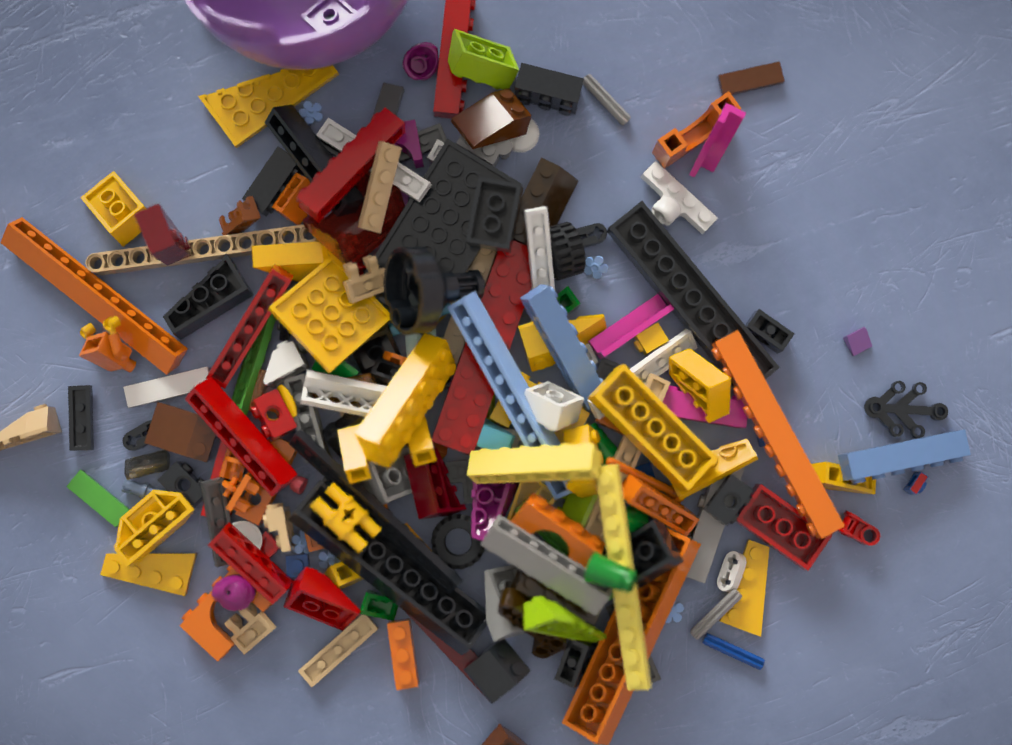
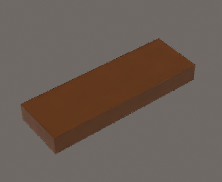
(751, 78)

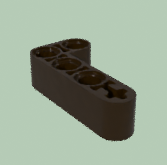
(512, 608)

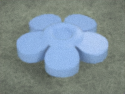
(311, 113)
(595, 266)
(301, 543)
(327, 559)
(673, 613)

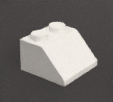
(285, 363)
(554, 405)

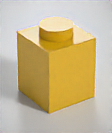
(650, 339)

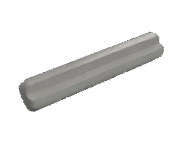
(606, 99)
(716, 613)

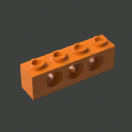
(658, 505)
(255, 512)

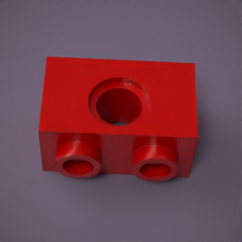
(274, 403)

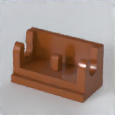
(241, 217)

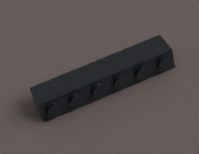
(307, 151)

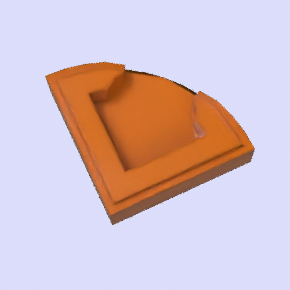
(395, 358)

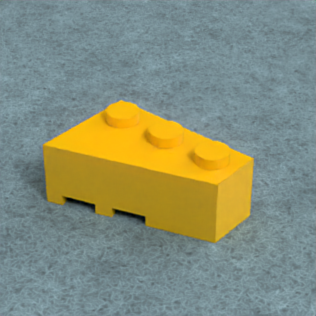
(703, 382)

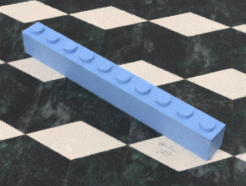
(503, 376)

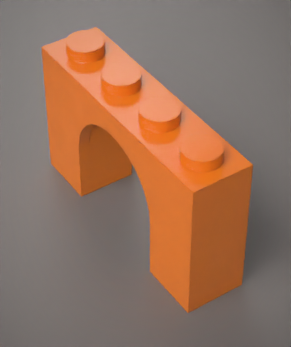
(677, 144)
(540, 515)
(204, 628)

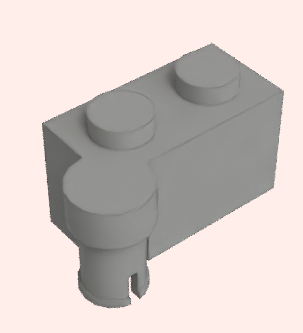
(489, 153)

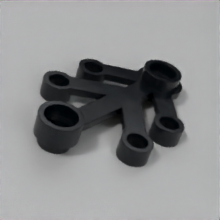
(902, 409)

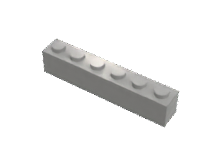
(708, 532)
(545, 564)

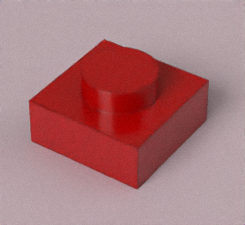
(269, 544)

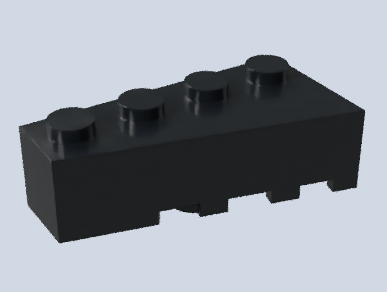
(208, 299)

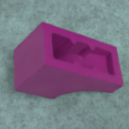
(411, 144)

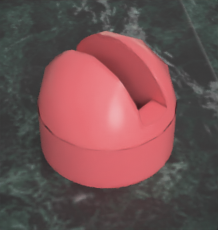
(298, 484)

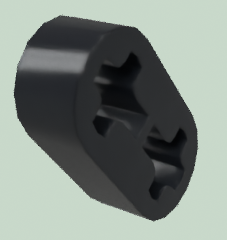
(586, 230)
(136, 432)

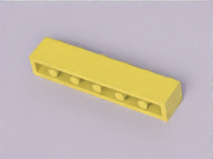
(535, 464)

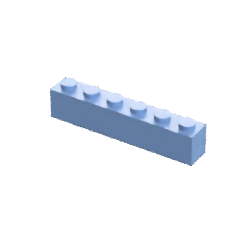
(561, 341)
(904, 455)

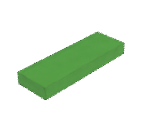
(97, 497)

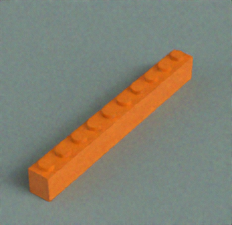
(93, 294)
(778, 435)

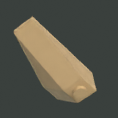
(30, 427)

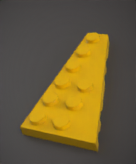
(245, 107)

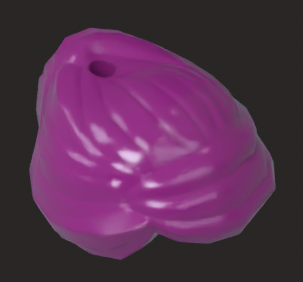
(416, 65)
(239, 595)

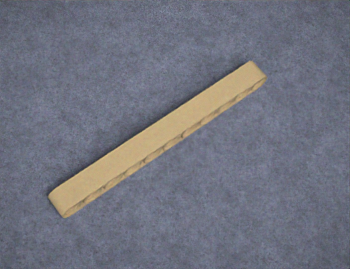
(236, 240)

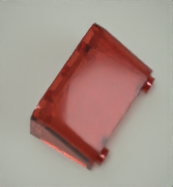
(342, 233)

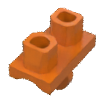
(231, 466)
(247, 484)

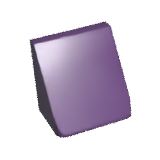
(858, 341)

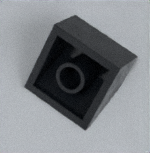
(374, 348)
(497, 670)

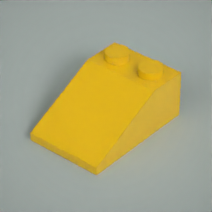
(115, 207)

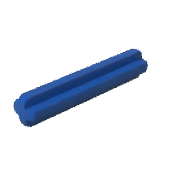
(733, 651)

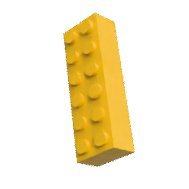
(406, 400)
(652, 427)

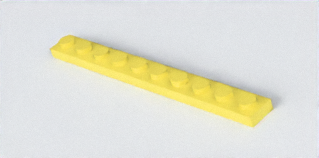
(626, 603)

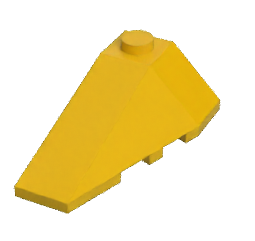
(295, 258)
(536, 350)

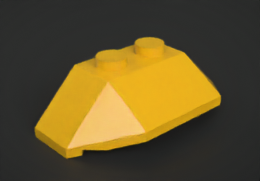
(150, 524)

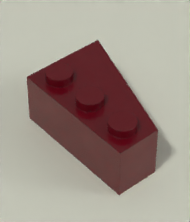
(162, 235)
(432, 489)

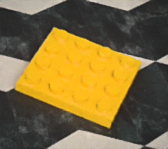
(323, 318)

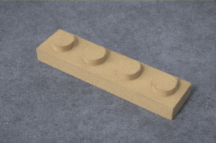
(379, 187)
(338, 649)

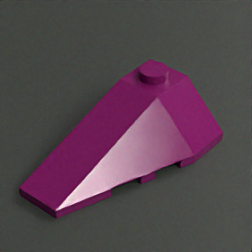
(488, 503)

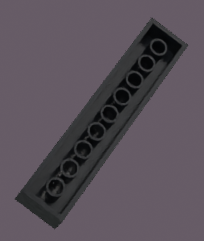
(682, 284)
(451, 617)

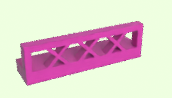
(718, 139)
(629, 326)

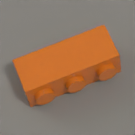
(403, 654)

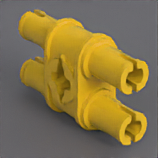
(346, 506)

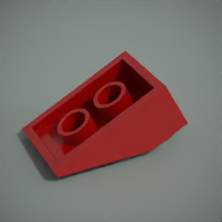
(320, 599)

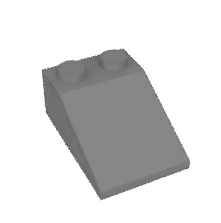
(391, 482)
(495, 582)

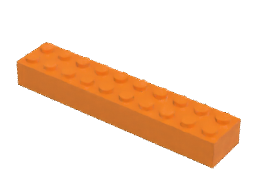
(603, 689)

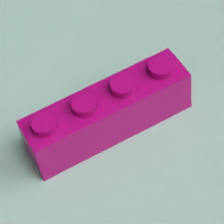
(682, 407)

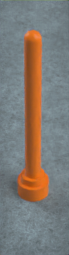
(668, 489)

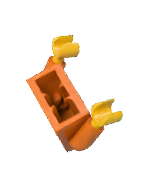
(105, 348)

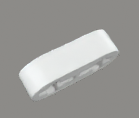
(731, 571)

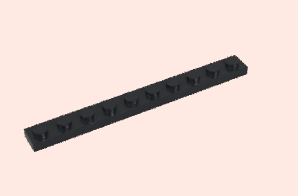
(390, 525)

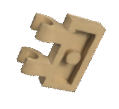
(365, 285)
(253, 632)

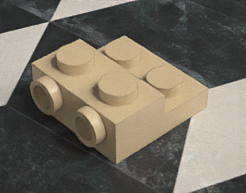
(277, 519)

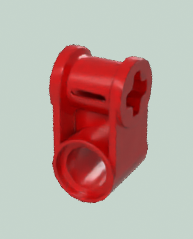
(855, 529)

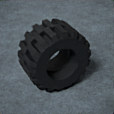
(567, 251)
(439, 547)

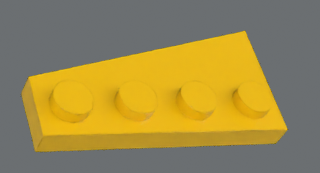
(729, 460)
(155, 570)
(748, 611)

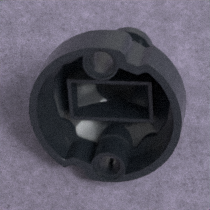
(418, 289)

